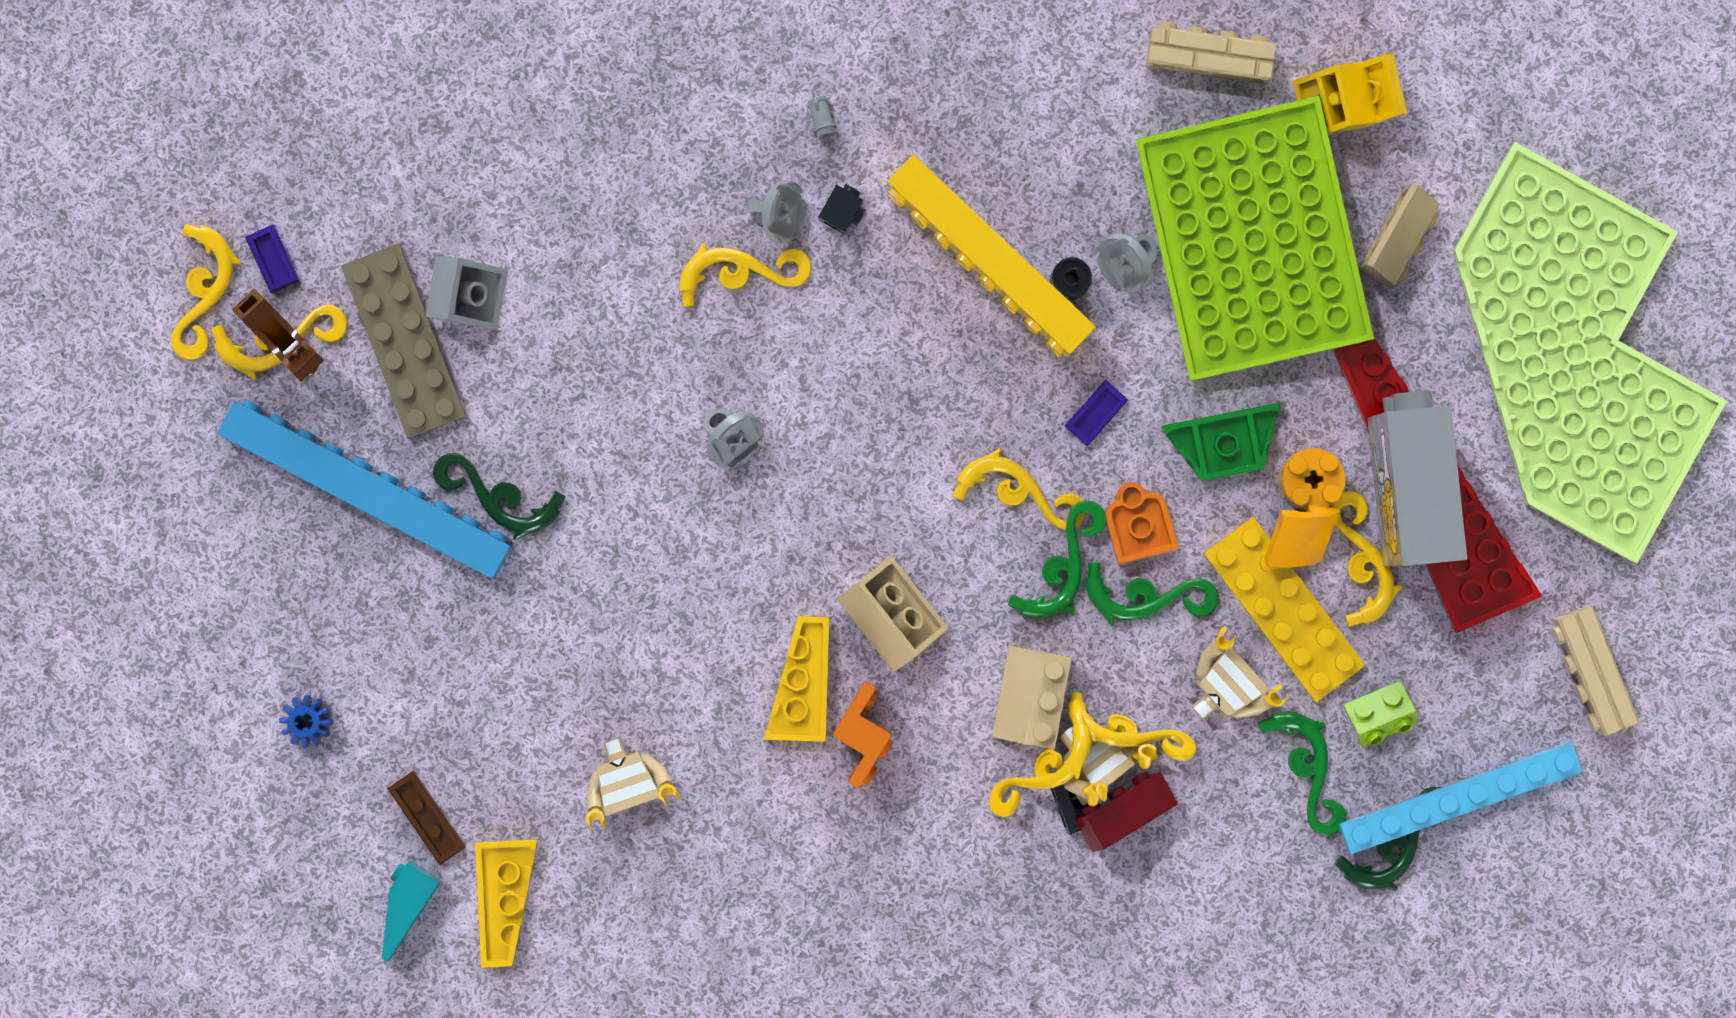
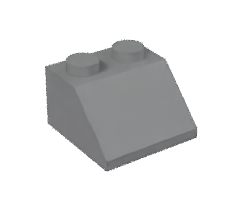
(466, 292)

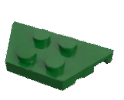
(1226, 441)

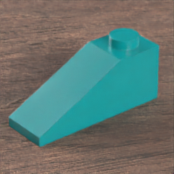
(407, 899)

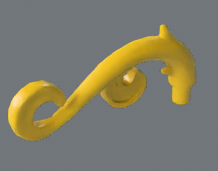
(703, 258)
(195, 284)
(249, 365)
(993, 463)
(1370, 554)
(1128, 733)
(1044, 779)

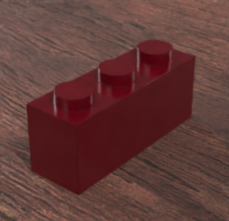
(1125, 810)

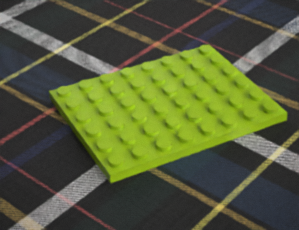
(1254, 238)

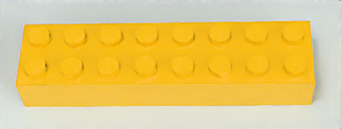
(989, 256)

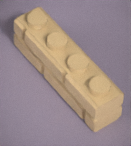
(1210, 53)
(1595, 671)

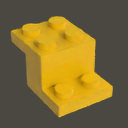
(1356, 93)

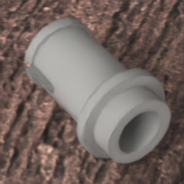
(821, 117)

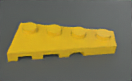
(802, 693)
(502, 892)

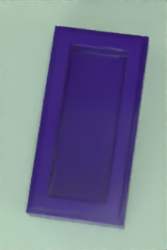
(272, 259)
(1096, 413)

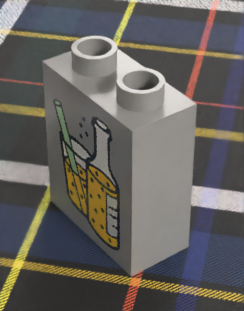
(1416, 481)

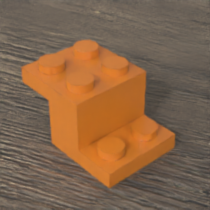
(863, 735)

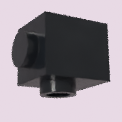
(842, 209)

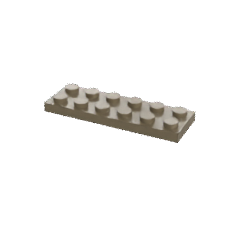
(403, 341)

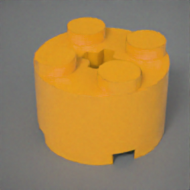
(1322, 465)

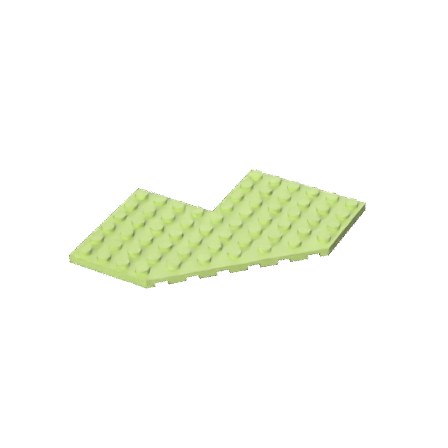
(1586, 418)

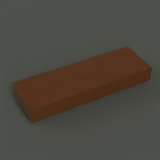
(426, 817)

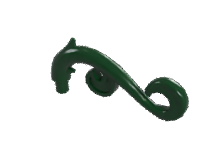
(490, 502)
(1384, 879)

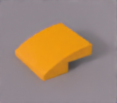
(1301, 537)

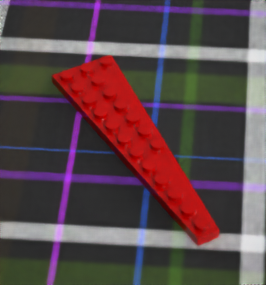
(1491, 576)

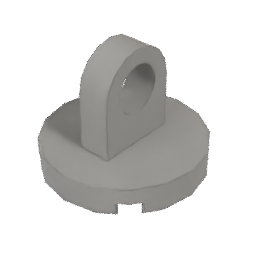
(781, 211)
(1127, 260)
(733, 438)

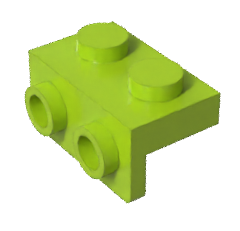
(1381, 714)

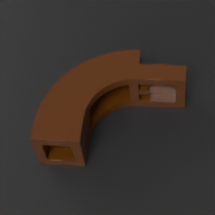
(278, 335)

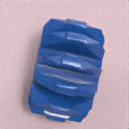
(303, 709)

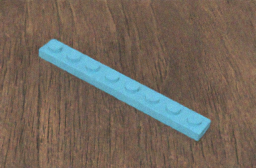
(1460, 798)

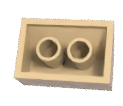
(1400, 236)
(892, 614)
(1031, 697)

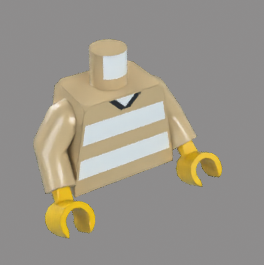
(1231, 683)
(1104, 767)
(625, 783)

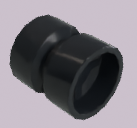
(1071, 278)

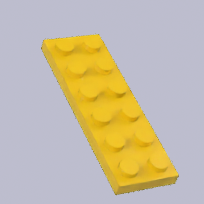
(1284, 611)

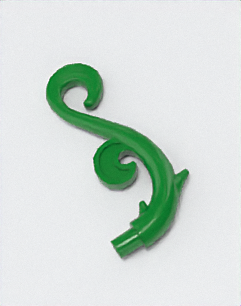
(1073, 566)
(1111, 610)
(1318, 768)

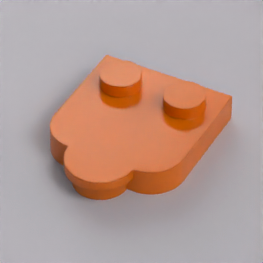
(1139, 524)

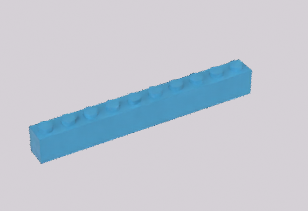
(364, 489)

